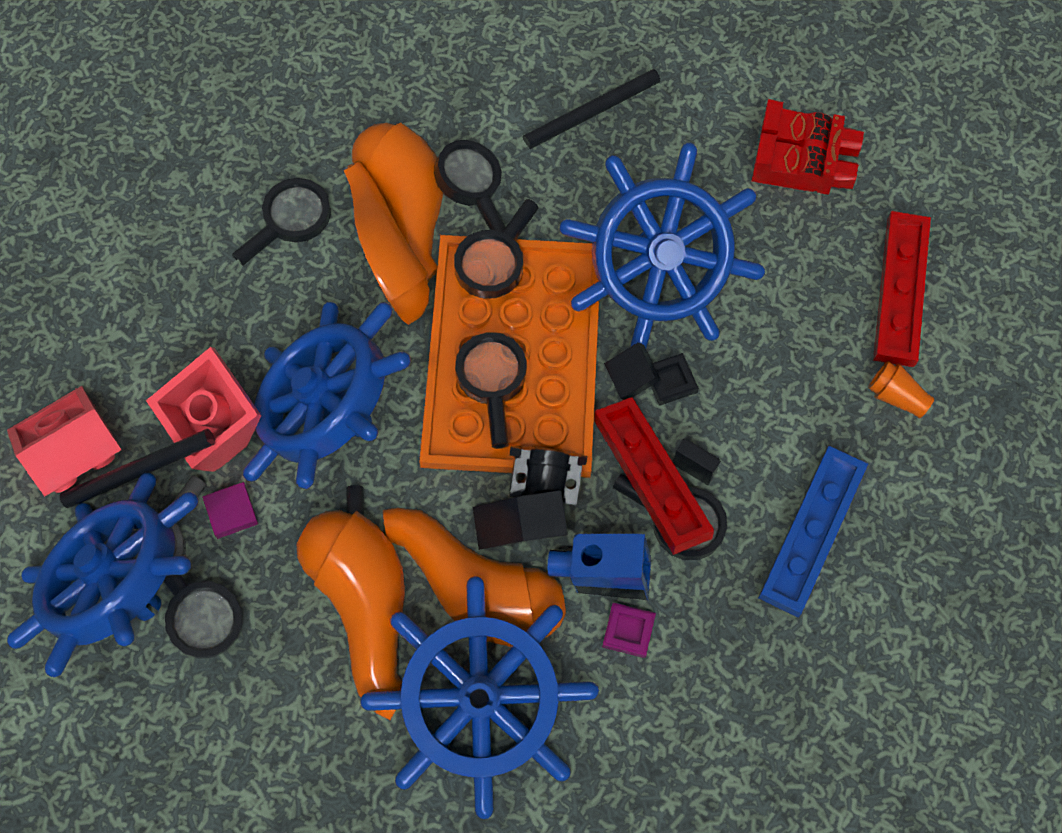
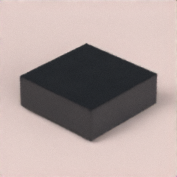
(632, 371)
(675, 380)
(696, 461)

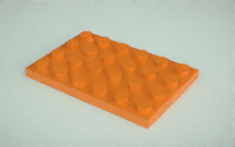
(559, 349)

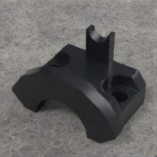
(546, 471)

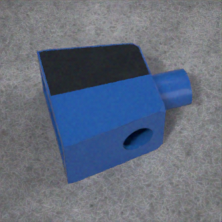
(620, 569)

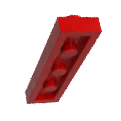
(902, 289)
(653, 476)

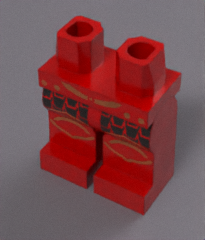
(804, 150)

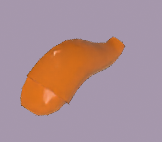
(404, 173)
(386, 249)
(366, 585)
(510, 590)

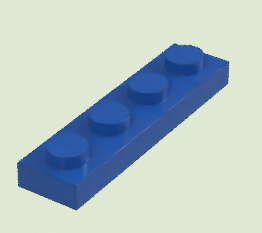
(813, 531)

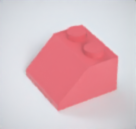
(207, 398)
(63, 442)

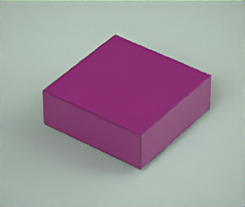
(230, 510)
(629, 630)

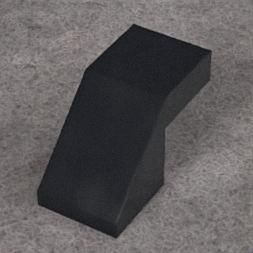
(520, 520)

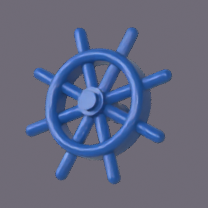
(663, 248)
(321, 392)
(104, 572)
(479, 697)

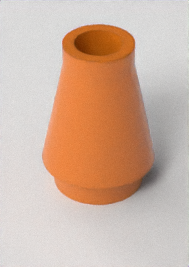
(899, 389)

